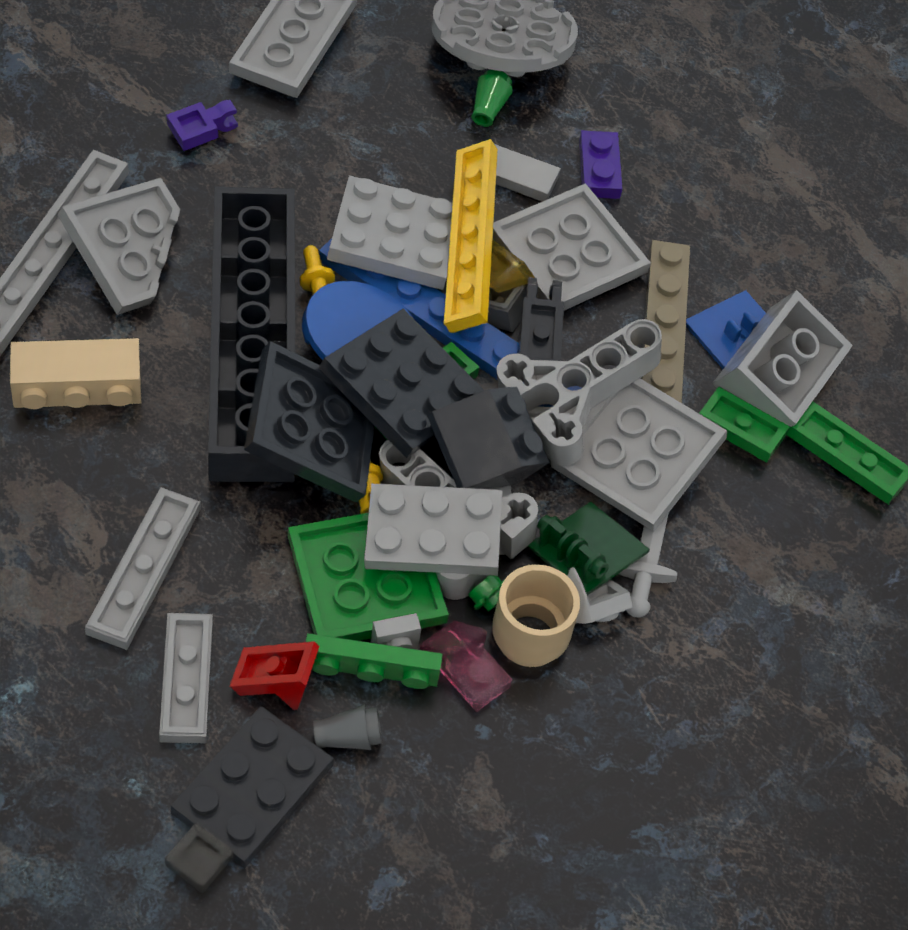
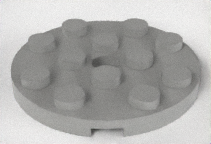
(533, 41)

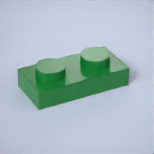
(745, 424)

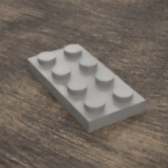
(289, 42)

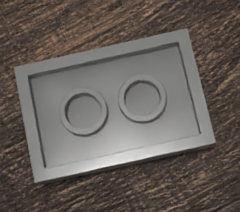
(433, 529)

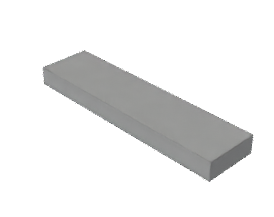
(143, 568)

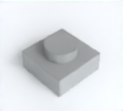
(397, 631)

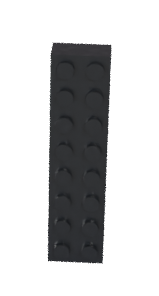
(249, 309)

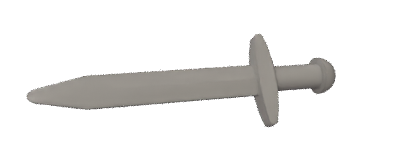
(648, 571)

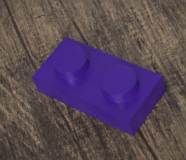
(601, 163)

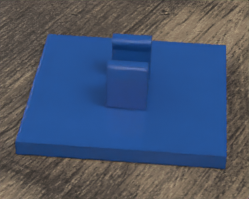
(726, 326)

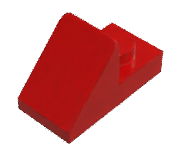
(276, 670)

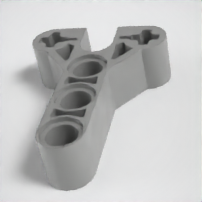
(548, 383)
(423, 471)

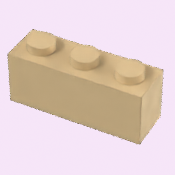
(75, 373)

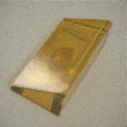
(507, 269)

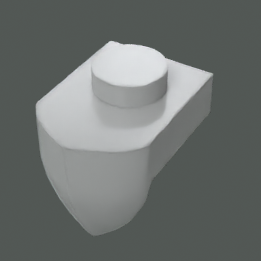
(603, 603)

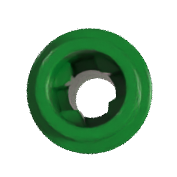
(491, 95)

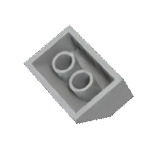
(785, 360)

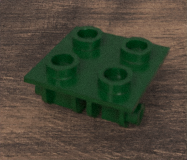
(588, 543)

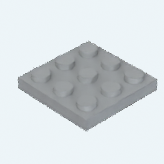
(393, 232)
(572, 242)
(643, 451)

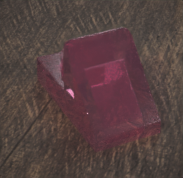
(468, 663)

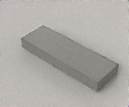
(186, 678)

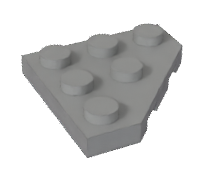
(124, 240)

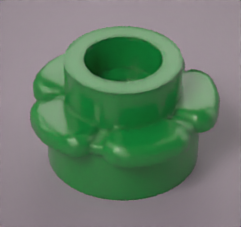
(486, 593)

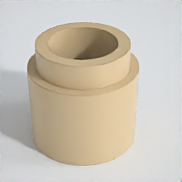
(541, 594)

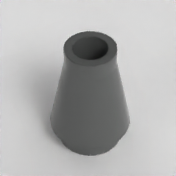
(350, 729)

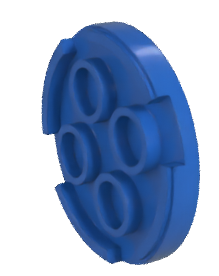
(343, 313)

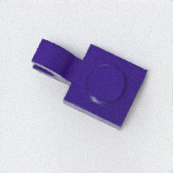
(200, 125)

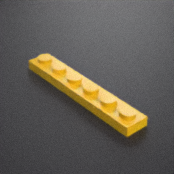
(471, 237)

